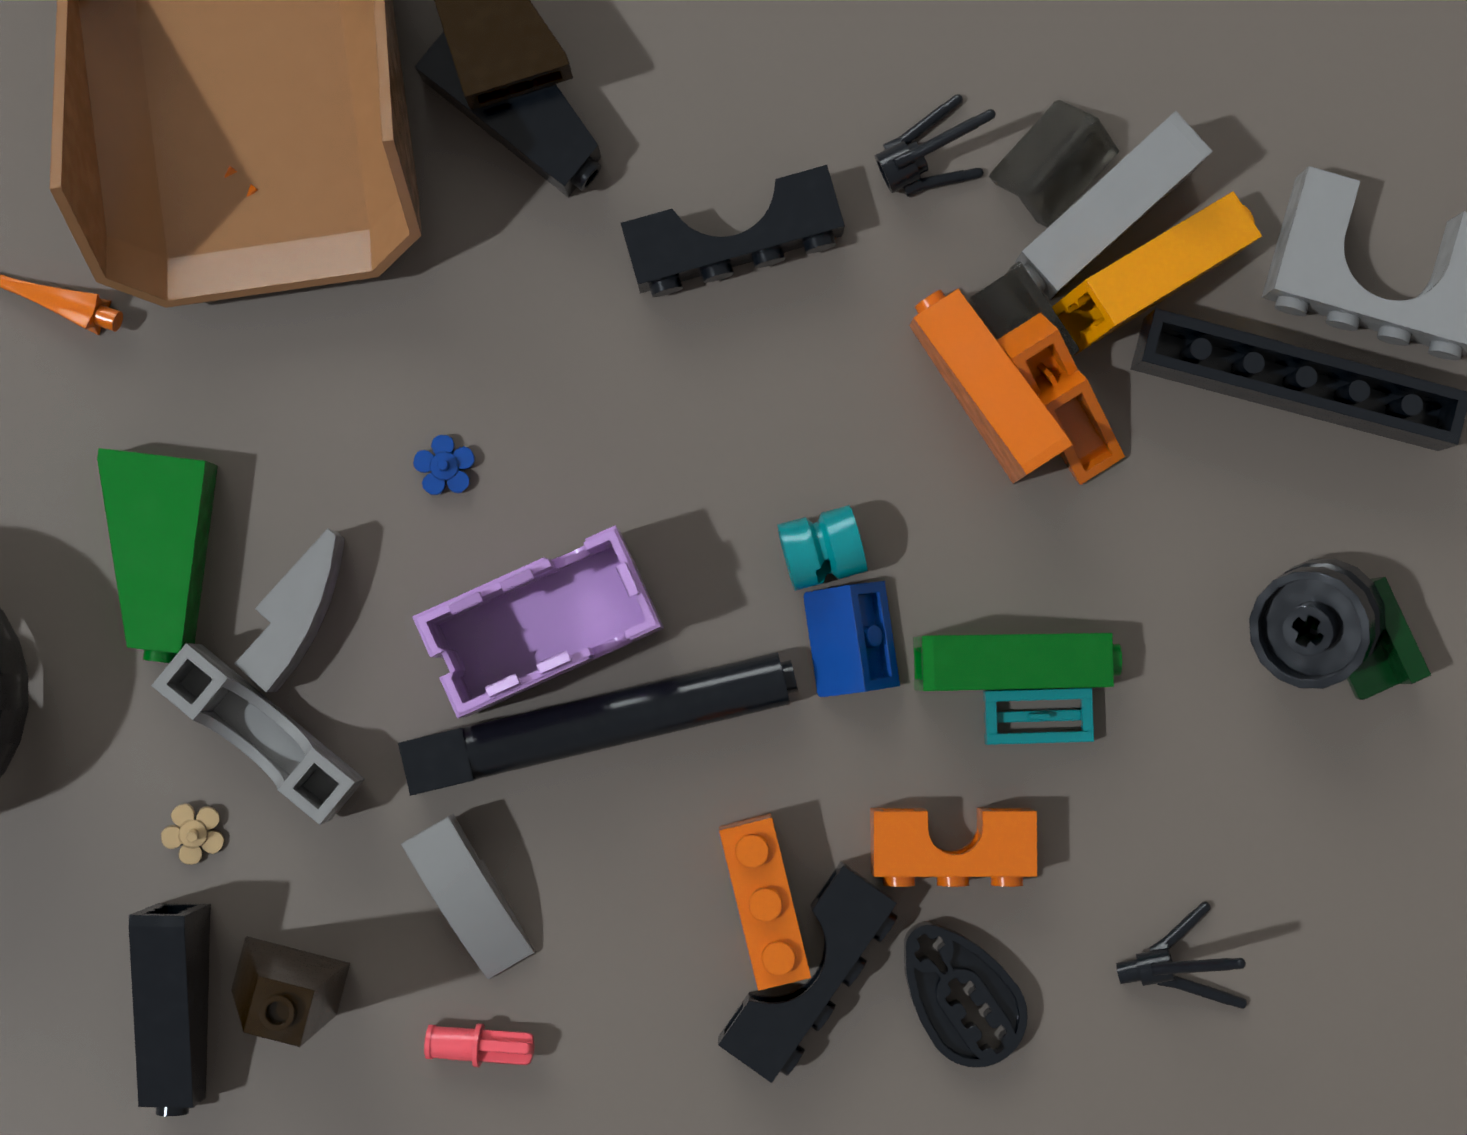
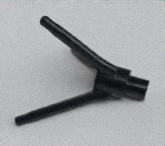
(1158, 968)

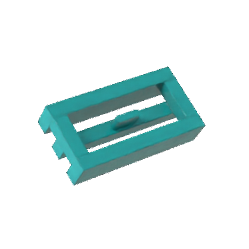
(992, 717)

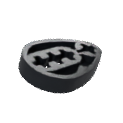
(941, 1018)

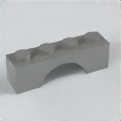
(241, 714)

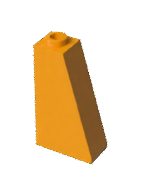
(1156, 270)

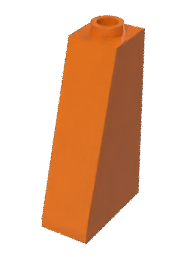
(988, 384)

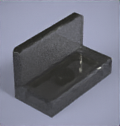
(1055, 161)
(1014, 301)

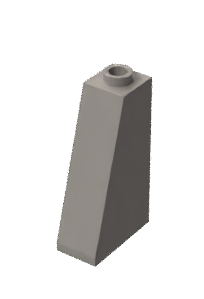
(1114, 205)

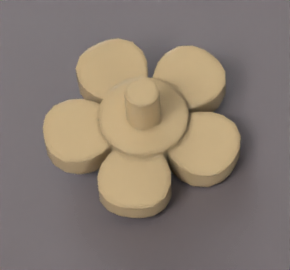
(193, 832)

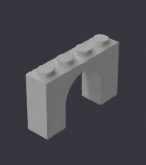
(1314, 277)

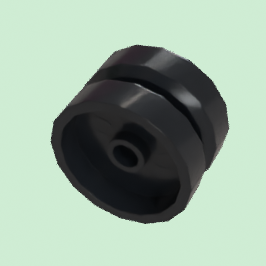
(1348, 629)

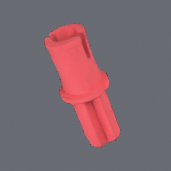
(479, 1045)

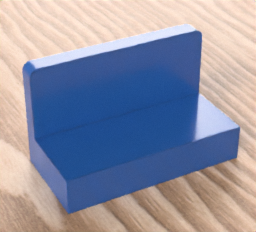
(851, 639)

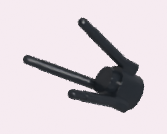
(904, 163)

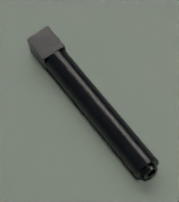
(596, 722)

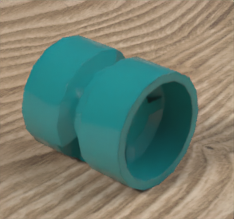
(822, 547)

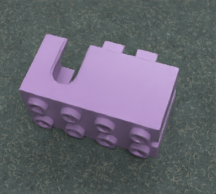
(538, 622)

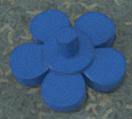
(444, 466)

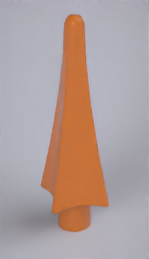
(76, 306)

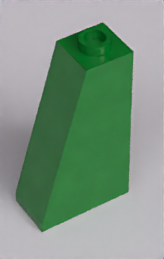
(159, 543)
(1015, 661)

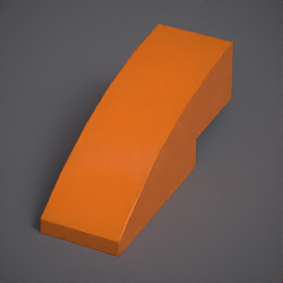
(1066, 393)

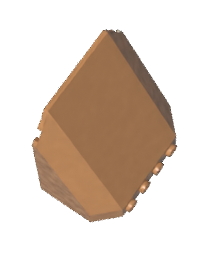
(280, 90)

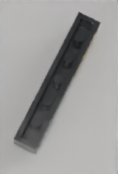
(1300, 380)

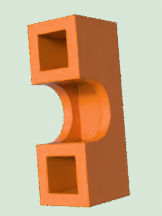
(1000, 849)
(764, 902)

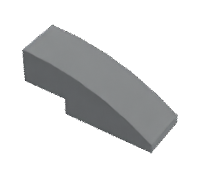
(294, 614)
(468, 896)

